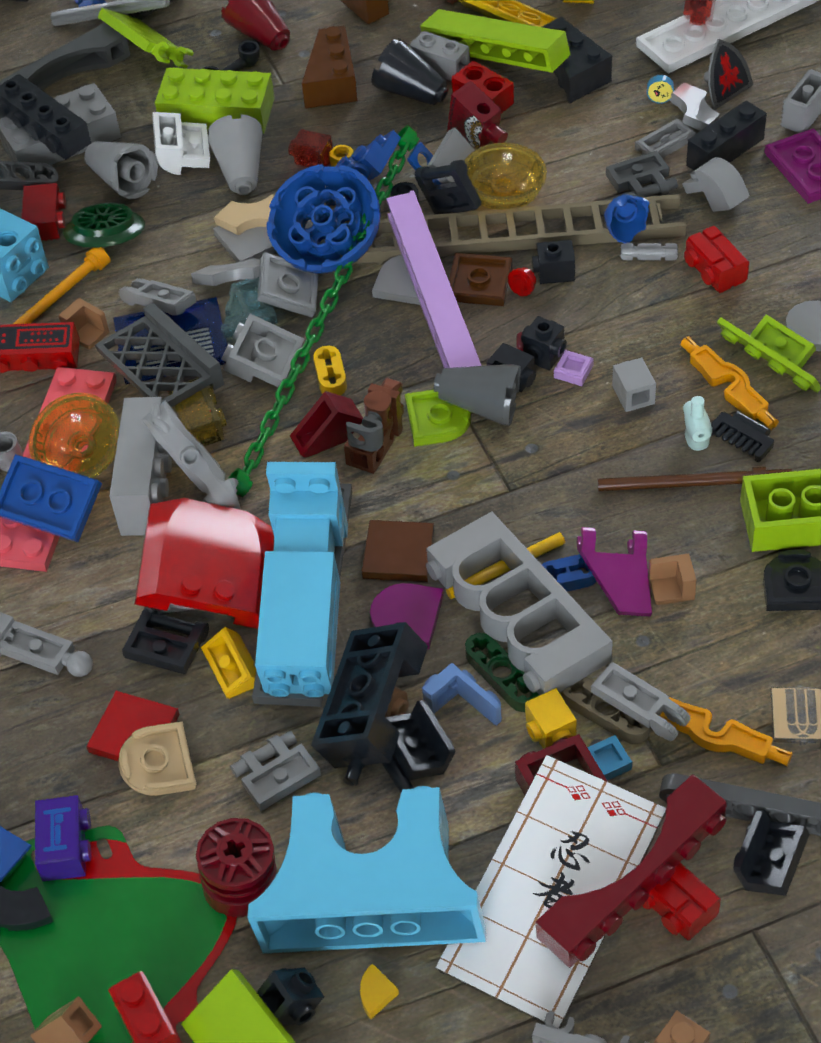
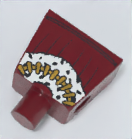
(475, 116)

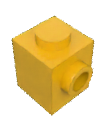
(549, 719)

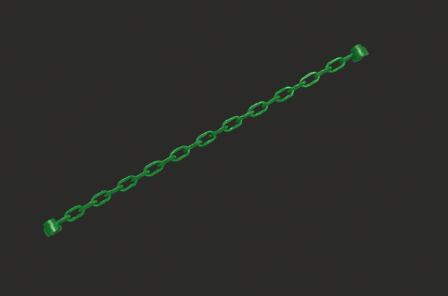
(407, 142)

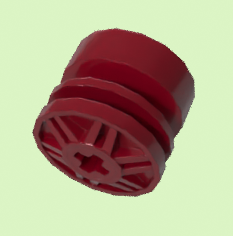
(231, 882)

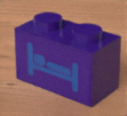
(60, 838)

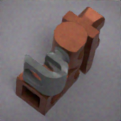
(378, 426)

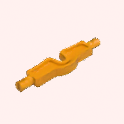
(738, 393)
(731, 738)

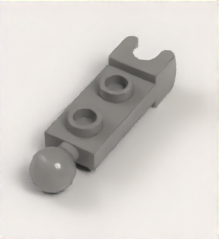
(41, 648)

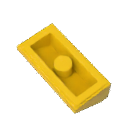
(230, 662)

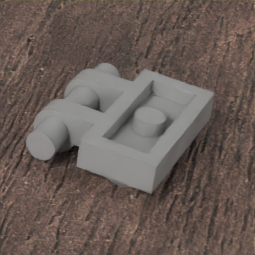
(278, 777)

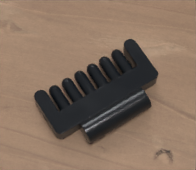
(746, 428)

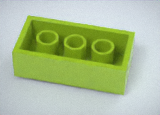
(213, 94)
(782, 509)

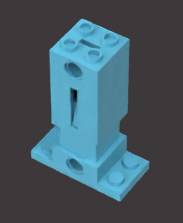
(301, 580)

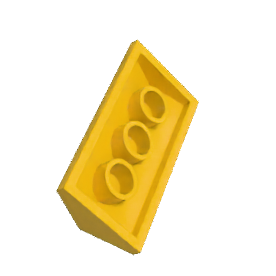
(509, 11)

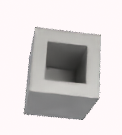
(634, 384)

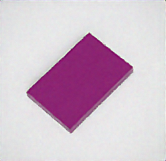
(799, 162)

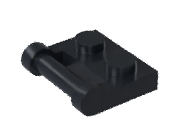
(451, 196)
(163, 648)

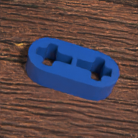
(568, 574)

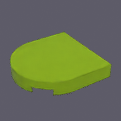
(434, 419)

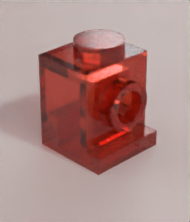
(311, 148)

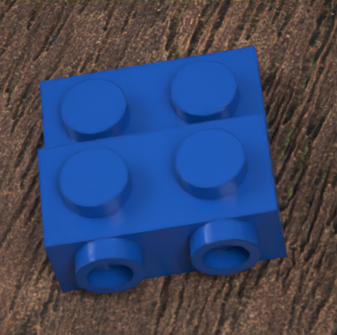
(372, 158)

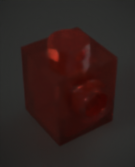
(699, 11)

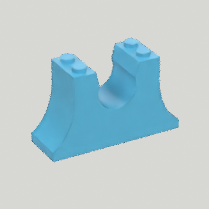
(370, 899)

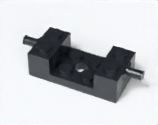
(354, 720)

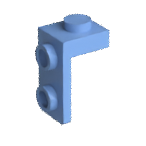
(452, 681)

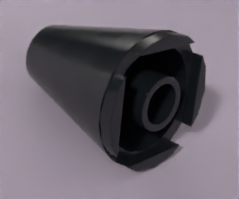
(408, 74)

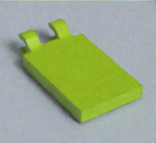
(145, 37)
(234, 1015)

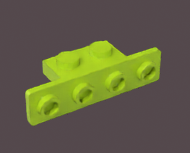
(778, 345)

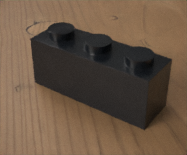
(727, 136)

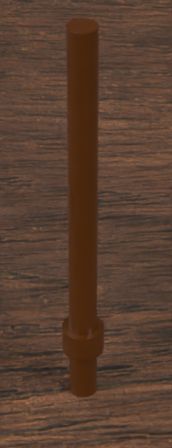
(681, 480)

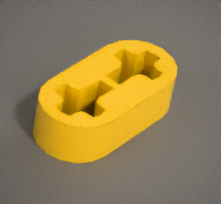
(325, 372)

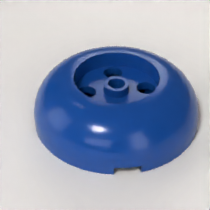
(305, 199)

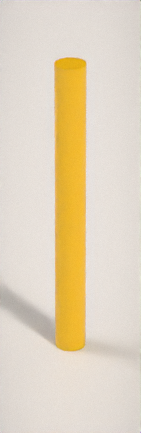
(500, 567)

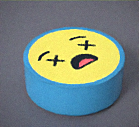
(660, 89)

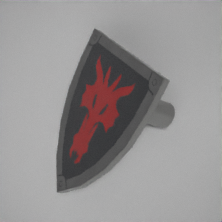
(727, 74)

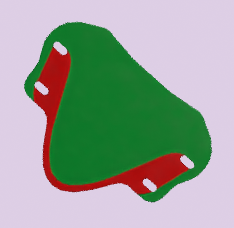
(110, 928)

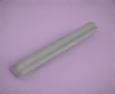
(91, 12)

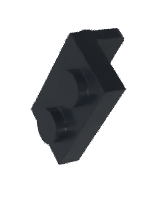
(422, 744)
(769, 855)

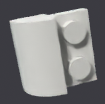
(179, 143)

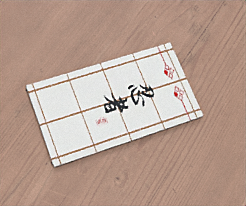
(562, 842)

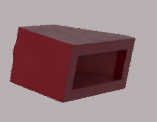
(325, 424)

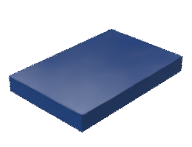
(47, 497)

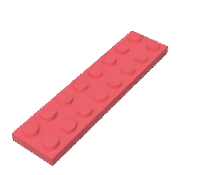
(25, 546)

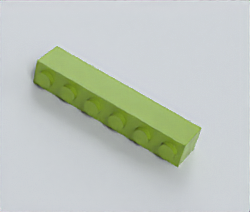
(502, 40)

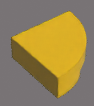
(376, 991)

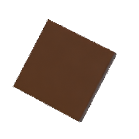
(480, 278)
(397, 550)

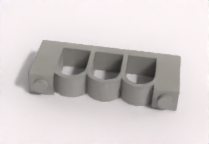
(544, 668)

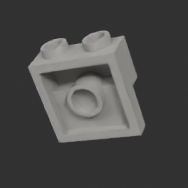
(261, 351)

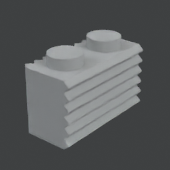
(803, 103)

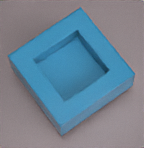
(611, 757)

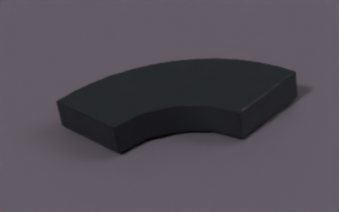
(23, 909)

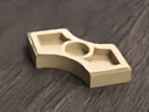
(243, 216)

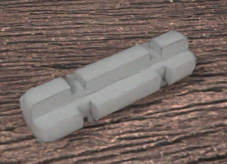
(649, 251)

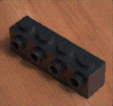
(43, 117)

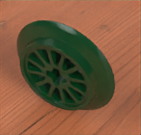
(103, 225)

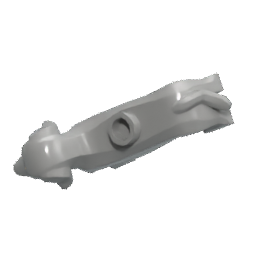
(191, 456)

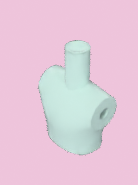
(697, 424)

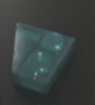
(242, 303)

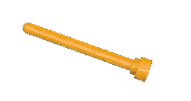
(95, 260)

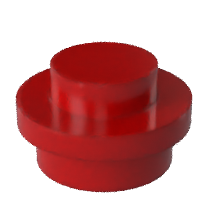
(522, 281)

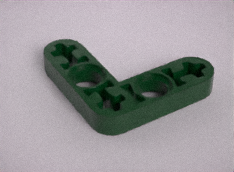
(498, 658)

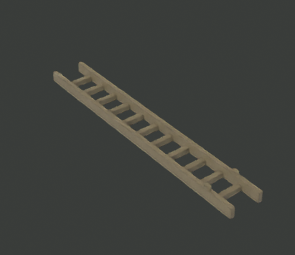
(525, 242)

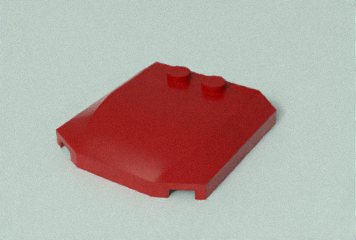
(204, 559)

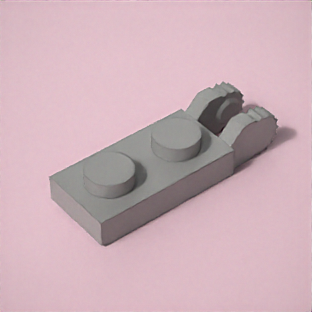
(164, 296)
(639, 700)

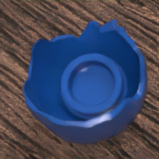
(626, 217)

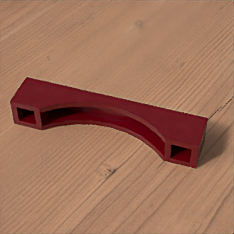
(581, 920)

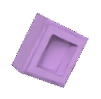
(573, 368)

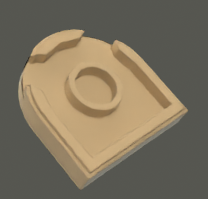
(157, 760)

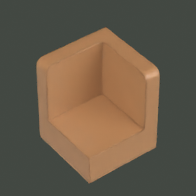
(89, 322)
(672, 579)
(68, 1025)

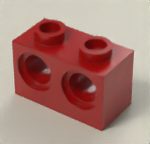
(495, 86)

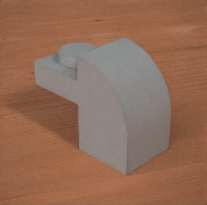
(720, 184)

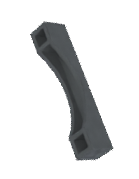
(93, 50)

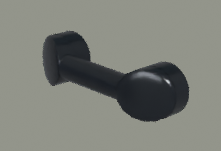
(248, 56)

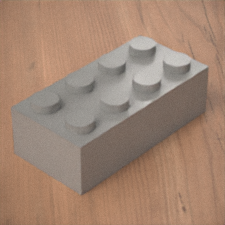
(86, 103)
(138, 468)

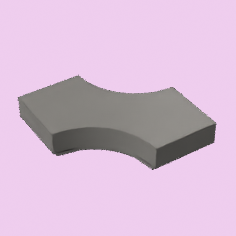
(694, 106)
(219, 274)

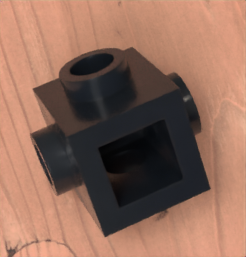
(544, 341)
(291, 995)

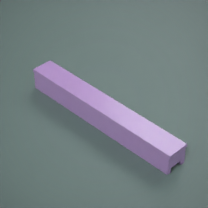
(431, 282)

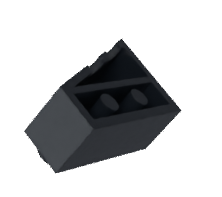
(586, 67)

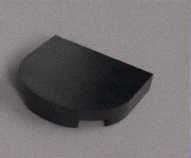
(793, 582)

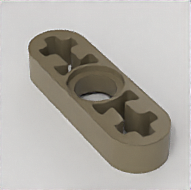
(611, 722)

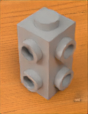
(441, 53)

